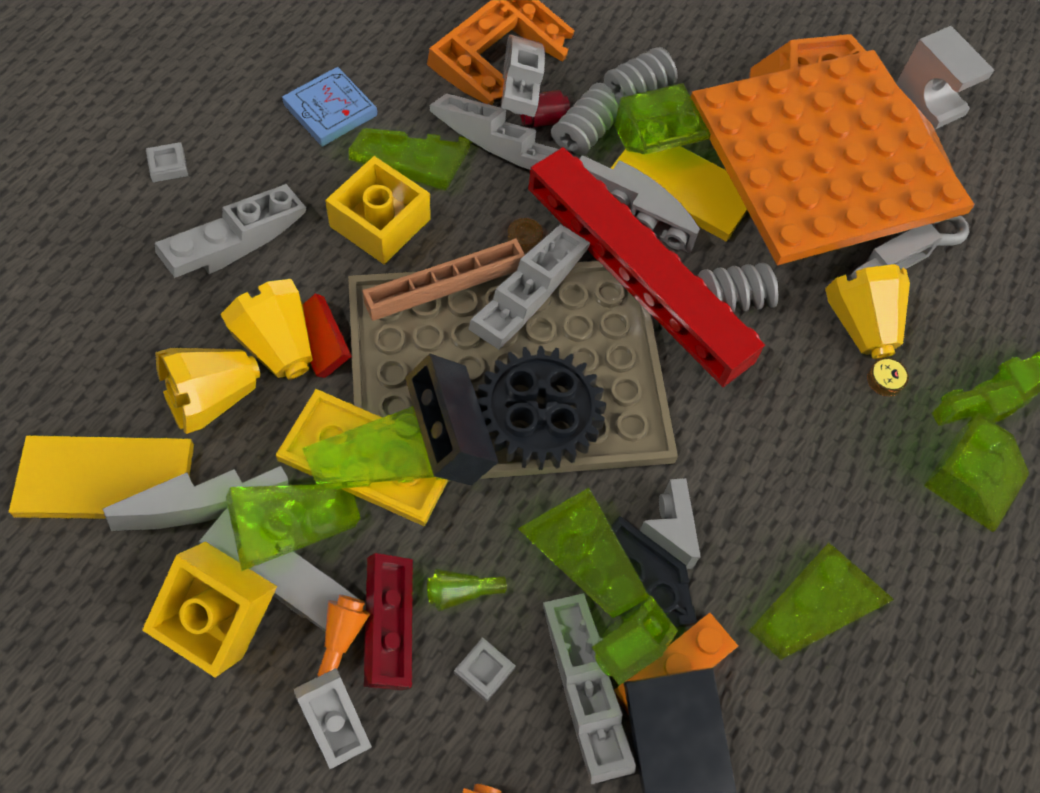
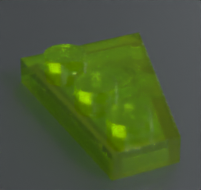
(418, 159)
(371, 453)
(286, 518)
(588, 552)
(817, 603)

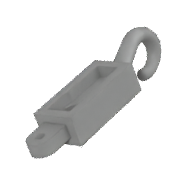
(915, 245)

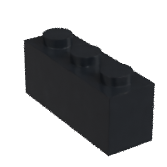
(450, 420)

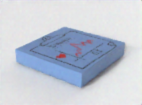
(329, 106)

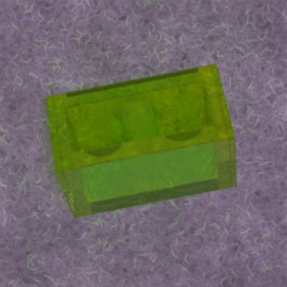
(634, 641)

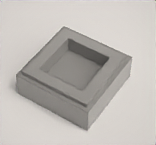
(166, 162)
(484, 669)

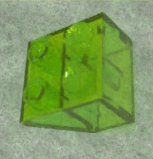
(659, 120)

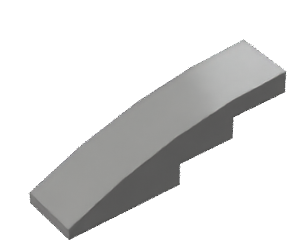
(487, 128)
(529, 286)
(181, 503)
(297, 581)
(588, 690)

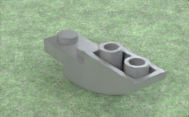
(522, 75)
(648, 203)
(240, 231)

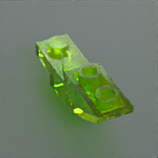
(996, 398)

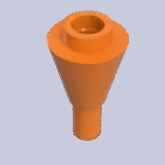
(342, 626)

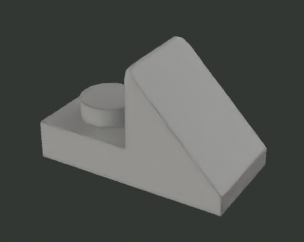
(678, 531)
(332, 718)

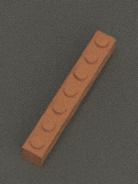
(442, 279)

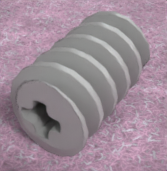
(642, 74)
(586, 120)
(743, 285)

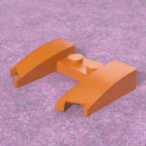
(459, 52)

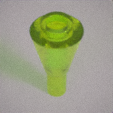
(455, 588)

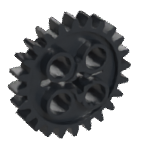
(541, 439)

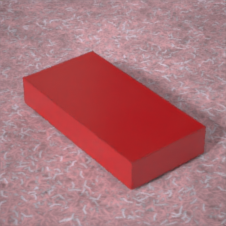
(325, 338)

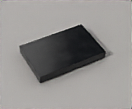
(679, 733)

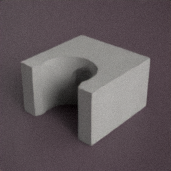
(938, 71)

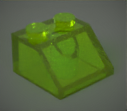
(980, 472)

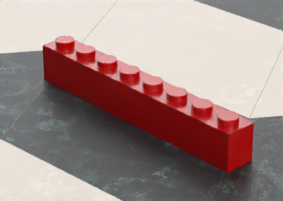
(646, 267)

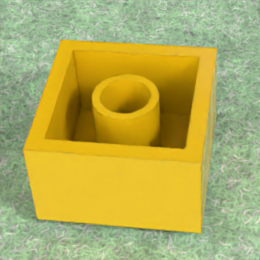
(378, 209)
(209, 608)

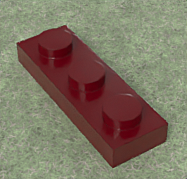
(389, 623)

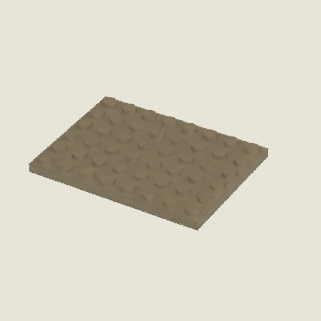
(583, 316)

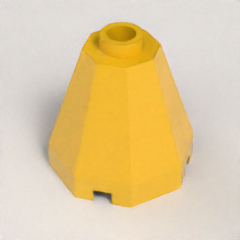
(872, 307)
(272, 328)
(204, 382)

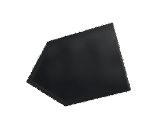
(660, 573)

